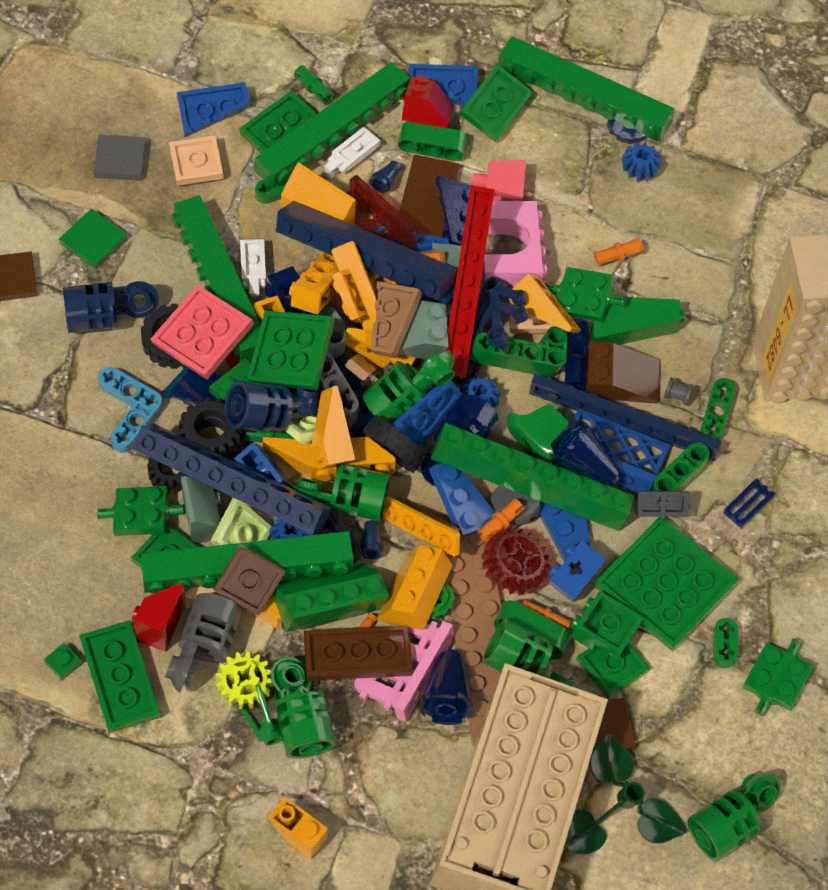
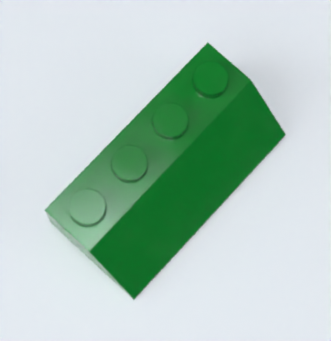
(329, 597)

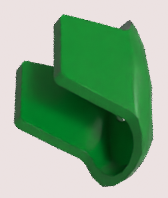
(538, 431)

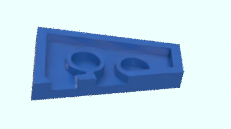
(210, 105)
(564, 528)

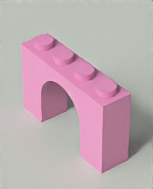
(521, 221)

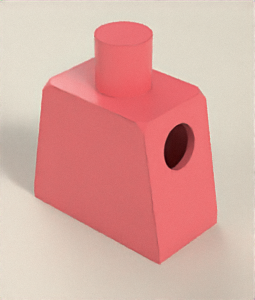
(505, 177)

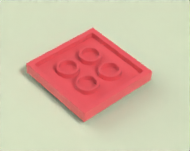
(202, 331)

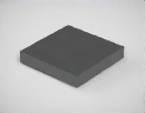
(119, 157)

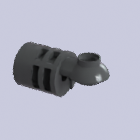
(204, 636)

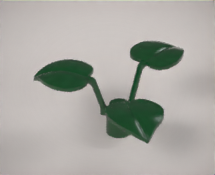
(658, 820)

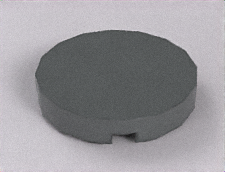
(503, 496)

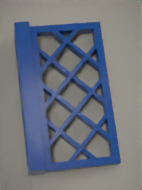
(630, 473)

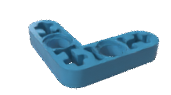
(138, 406)

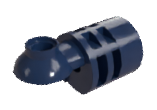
(97, 304)
(267, 406)

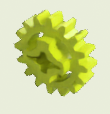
(239, 670)

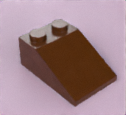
(621, 373)

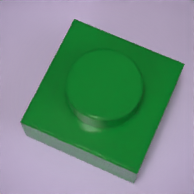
(62, 661)

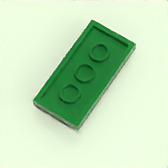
(119, 676)

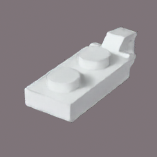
(351, 152)
(253, 266)

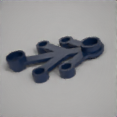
(492, 290)

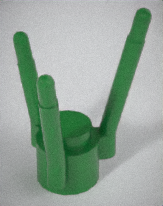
(270, 729)

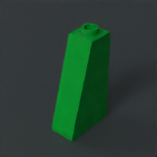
(638, 320)

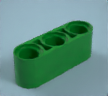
(432, 141)
(685, 464)
(535, 623)

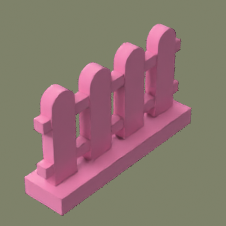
(406, 701)

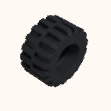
(210, 415)

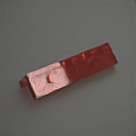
(387, 216)

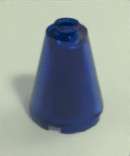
(585, 455)
(448, 690)

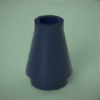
(385, 177)
(371, 541)

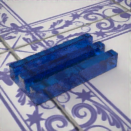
(762, 490)

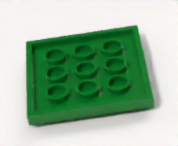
(667, 582)

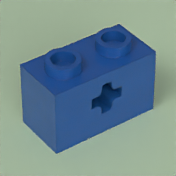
(258, 460)
(589, 563)

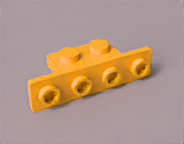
(354, 285)
(423, 525)

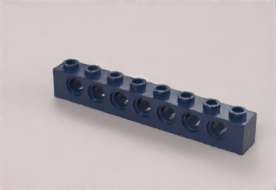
(232, 478)

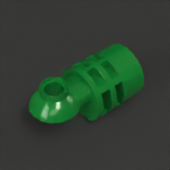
(405, 386)
(346, 491)
(520, 649)
(301, 713)
(732, 817)

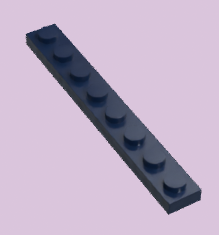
(635, 419)

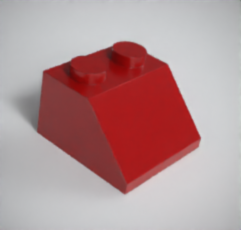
(426, 103)
(159, 617)

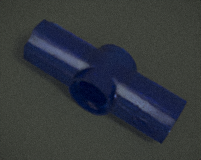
(576, 366)

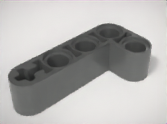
(335, 377)

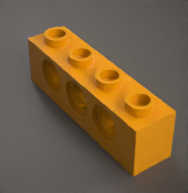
(315, 285)

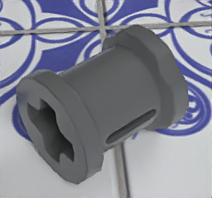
(678, 391)

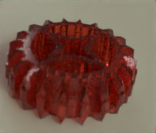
(520, 554)

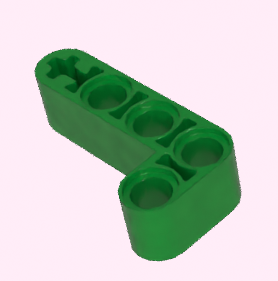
(518, 350)

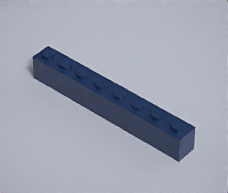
(377, 253)

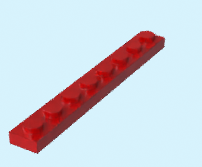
(469, 277)

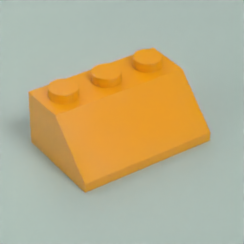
(317, 193)
(416, 588)

